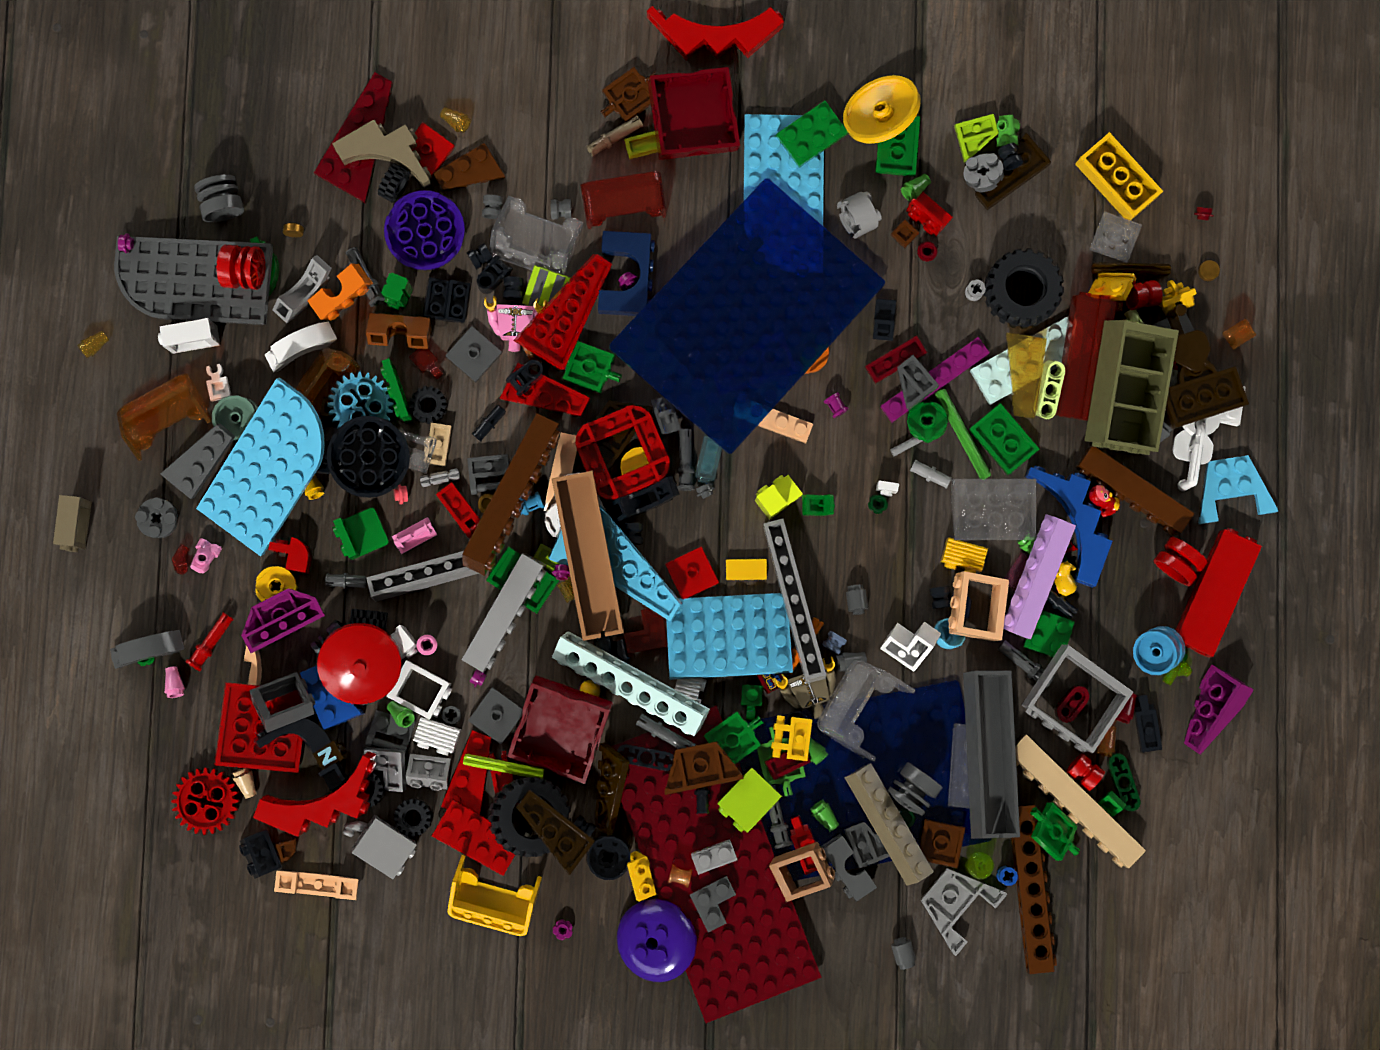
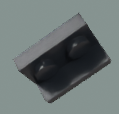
(259, 854)

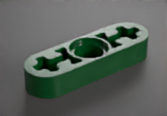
(1115, 778)

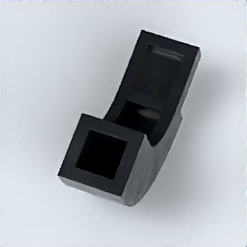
(643, 500)
(310, 732)

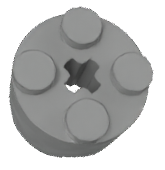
(859, 214)

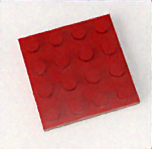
(239, 727)

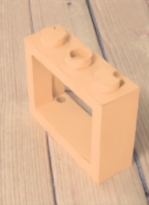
(997, 606)

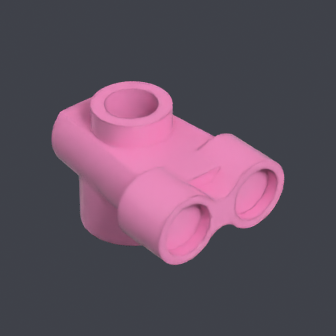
(206, 552)

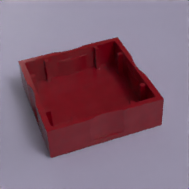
(693, 113)
(560, 729)

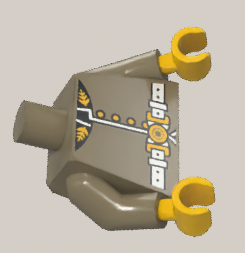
(809, 695)

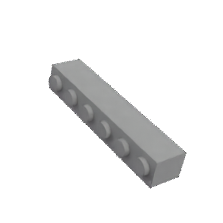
(418, 576)
(504, 612)

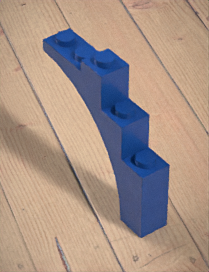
(1071, 494)

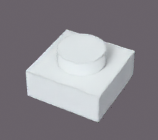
(887, 488)

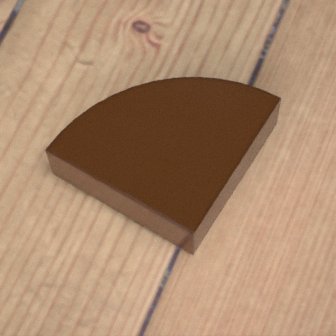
(286, 849)

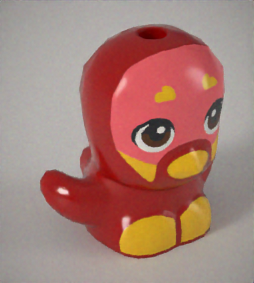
(1103, 498)

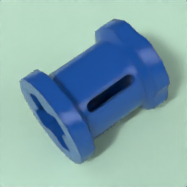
(1013, 876)

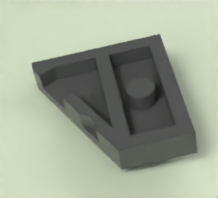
(865, 845)

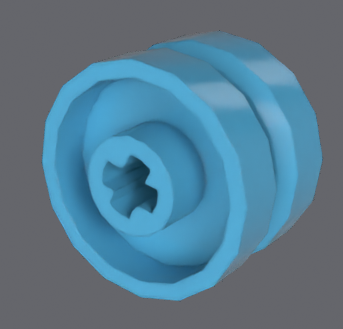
(1159, 650)

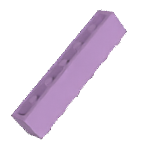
(1038, 576)

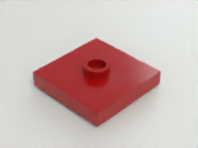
(431, 148)
(692, 573)

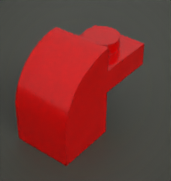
(298, 553)

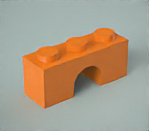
(354, 284)

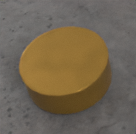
(293, 230)
(1208, 270)

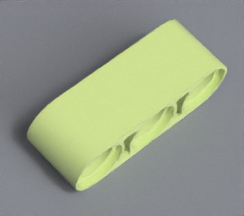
(1056, 381)

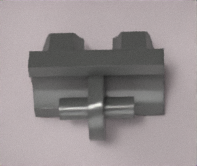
(665, 416)

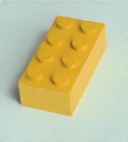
(1118, 177)

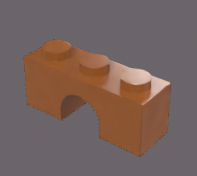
(384, 326)

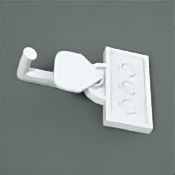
(1193, 442)

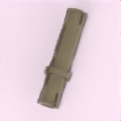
(613, 136)

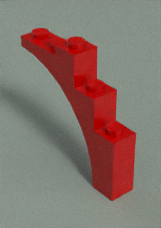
(296, 816)

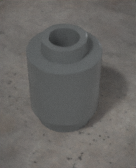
(857, 599)
(903, 953)

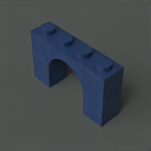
(638, 248)

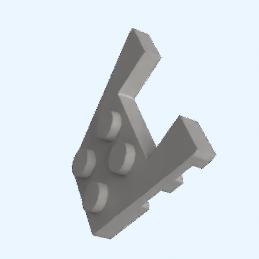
(950, 898)

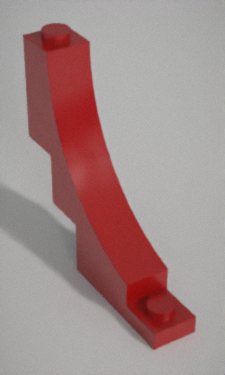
(690, 36)

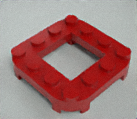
(649, 439)

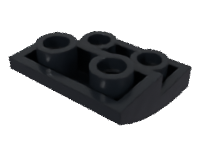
(446, 300)

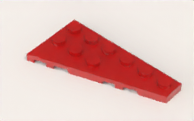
(560, 322)

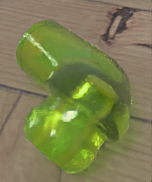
(1181, 669)

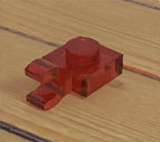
(425, 360)

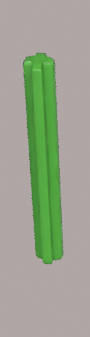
(963, 434)

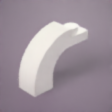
(299, 343)

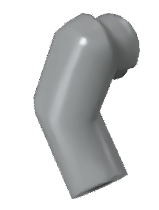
(354, 826)

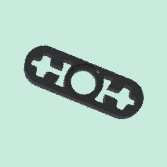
(650, 765)

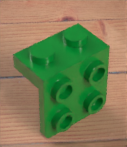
(360, 533)

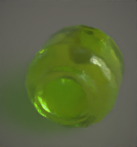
(972, 865)

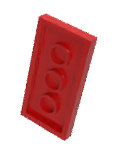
(472, 836)

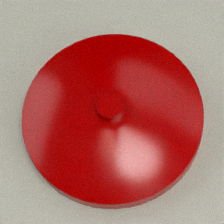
(359, 663)

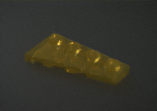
(1026, 366)

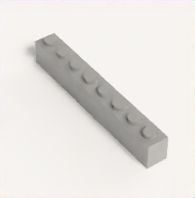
(794, 601)

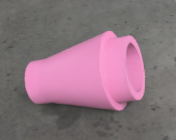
(427, 638)
(173, 683)

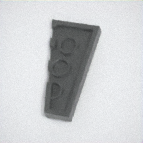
(198, 462)

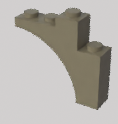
(396, 147)

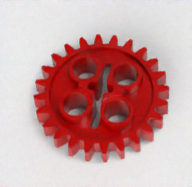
(201, 818)

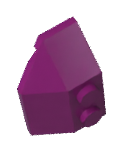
(279, 617)

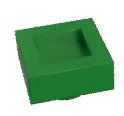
(1111, 803)

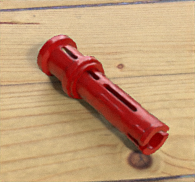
(204, 650)

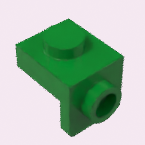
(818, 505)

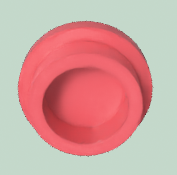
(401, 494)

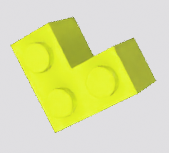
(777, 496)

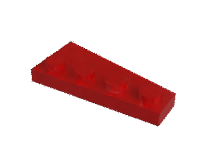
(548, 395)

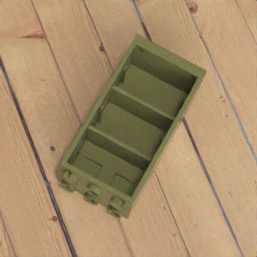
(1131, 386)

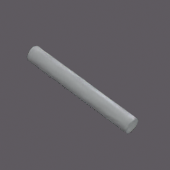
(905, 445)

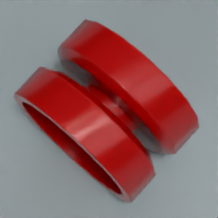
(1180, 561)

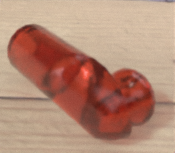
(178, 560)

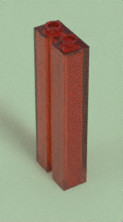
(1082, 352)

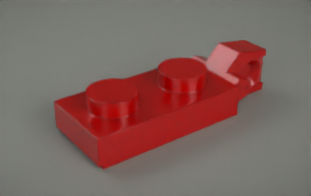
(801, 837)

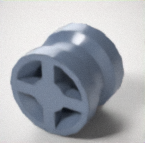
(834, 642)

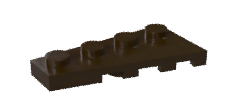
(1033, 163)
(610, 787)

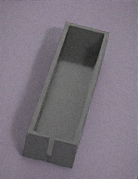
(991, 754)

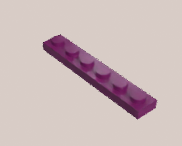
(942, 374)

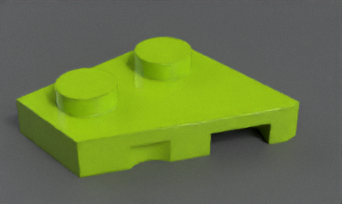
(975, 134)

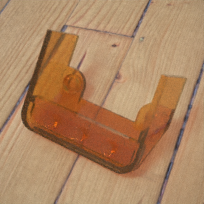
(159, 410)

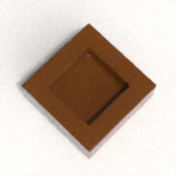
(904, 234)

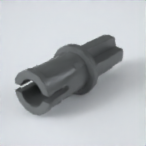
(345, 580)

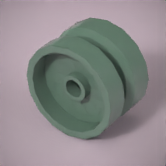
(230, 407)

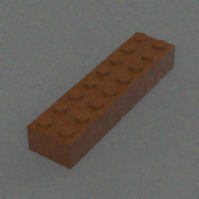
(510, 495)

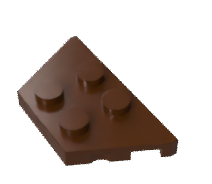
(701, 767)

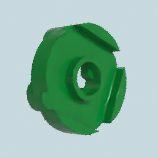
(927, 432)

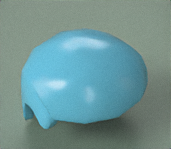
(947, 640)

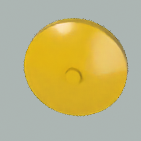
(881, 109)

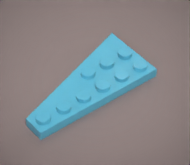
(634, 573)

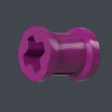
(836, 405)

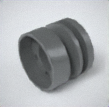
(219, 198)
(914, 789)

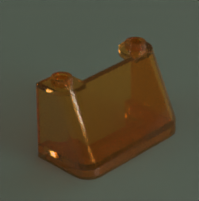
(326, 362)

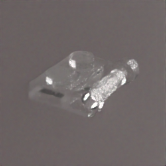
(419, 459)

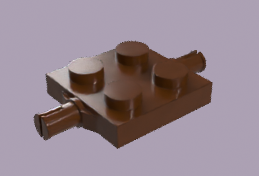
(627, 95)

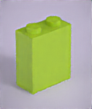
(748, 801)

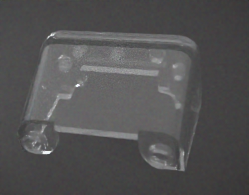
(533, 240)

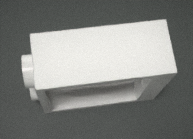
(189, 335)
(406, 671)

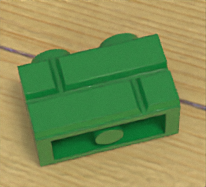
(396, 291)

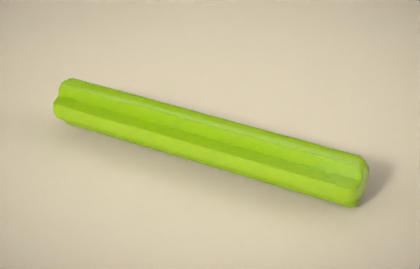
(503, 766)

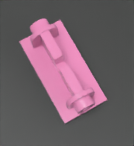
(414, 535)

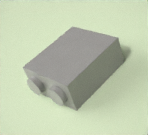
(384, 847)

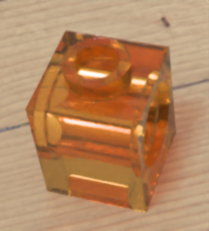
(1239, 334)

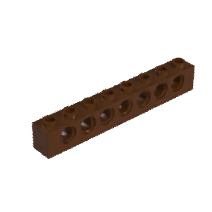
(1047, 961)

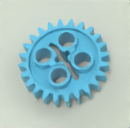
(376, 395)

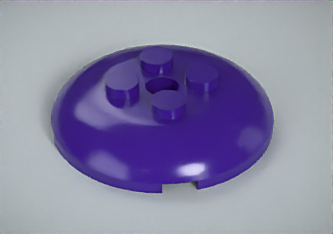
(422, 211)
(672, 931)

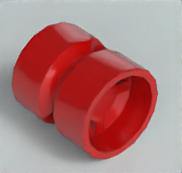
(1144, 295)
(1085, 772)

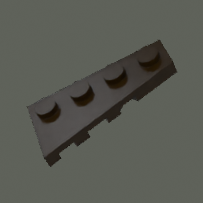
(558, 834)

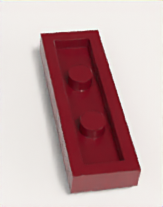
(888, 363)

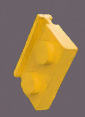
(1113, 285)

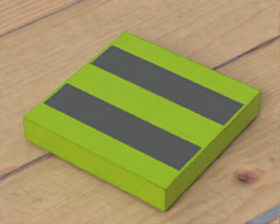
(543, 285)

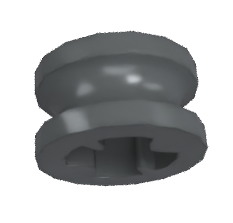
(455, 719)

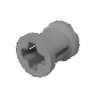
(981, 290)

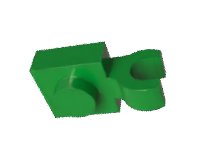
(751, 697)

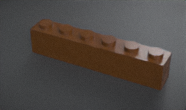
(1134, 490)

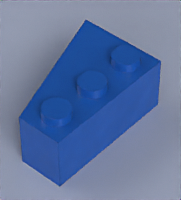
(328, 708)

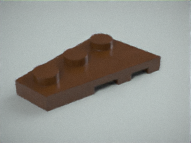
(469, 169)

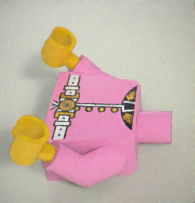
(510, 320)

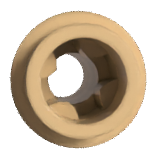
(245, 782)

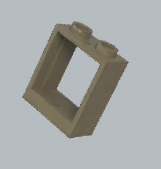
(72, 523)

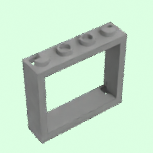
(1106, 721)

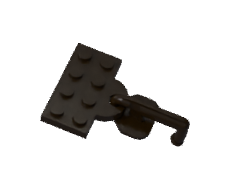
(1202, 393)

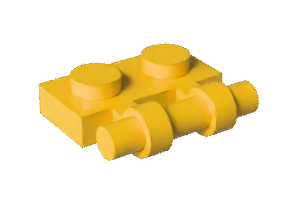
(799, 738)

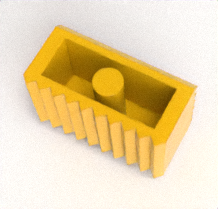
(963, 555)

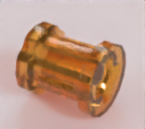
(680, 876)

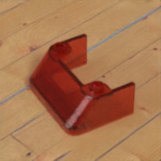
(622, 197)

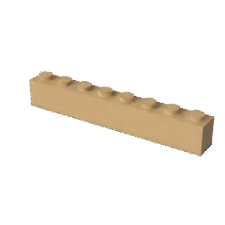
(1077, 803)

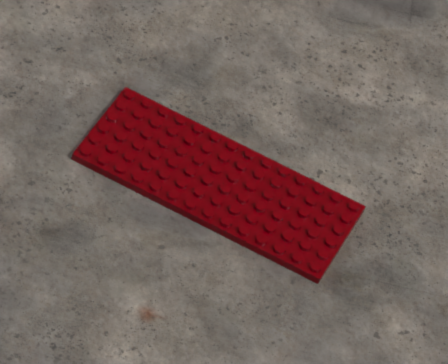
(763, 942)

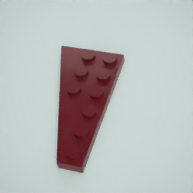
(356, 176)

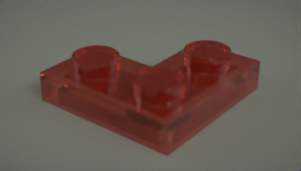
(651, 637)

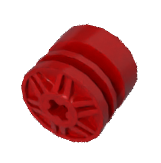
(240, 267)

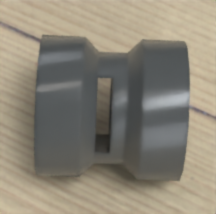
(492, 206)
(561, 209)

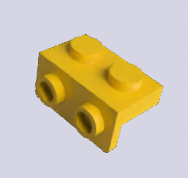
(641, 876)

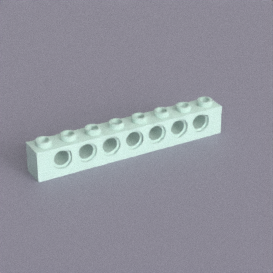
(641, 683)

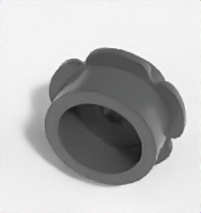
(705, 490)

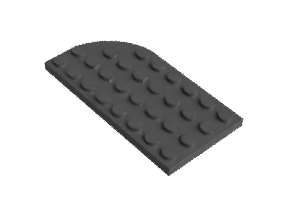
(181, 282)

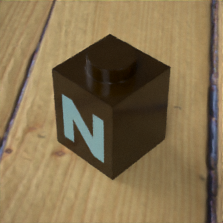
(330, 754)

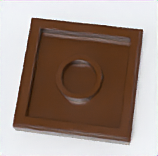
(941, 842)

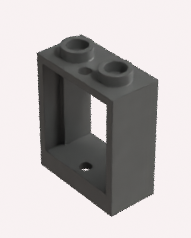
(276, 689)

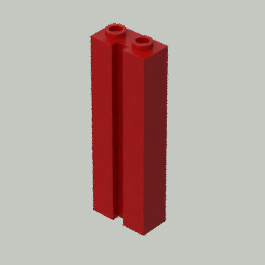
(1217, 591)

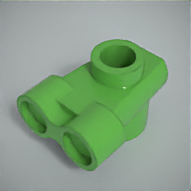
(1007, 127)

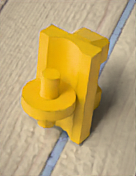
(1183, 295)

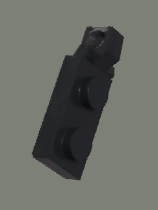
(1147, 725)

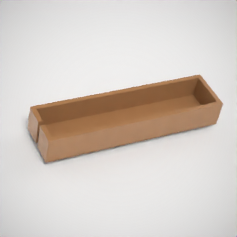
(587, 555)

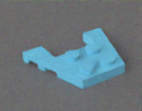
(1233, 479)

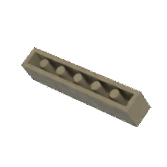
(889, 824)

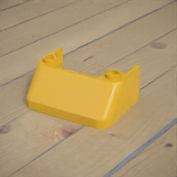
(491, 905)

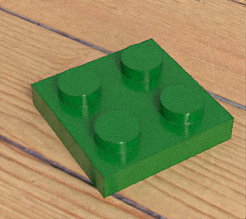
(1049, 634)

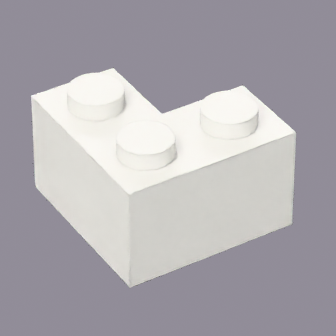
(908, 647)

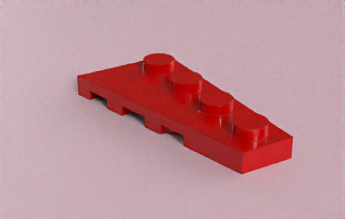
(469, 781)

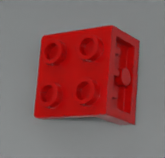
(929, 214)

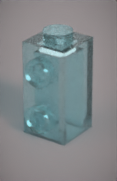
(708, 461)

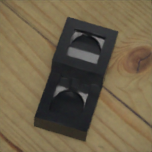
(884, 319)

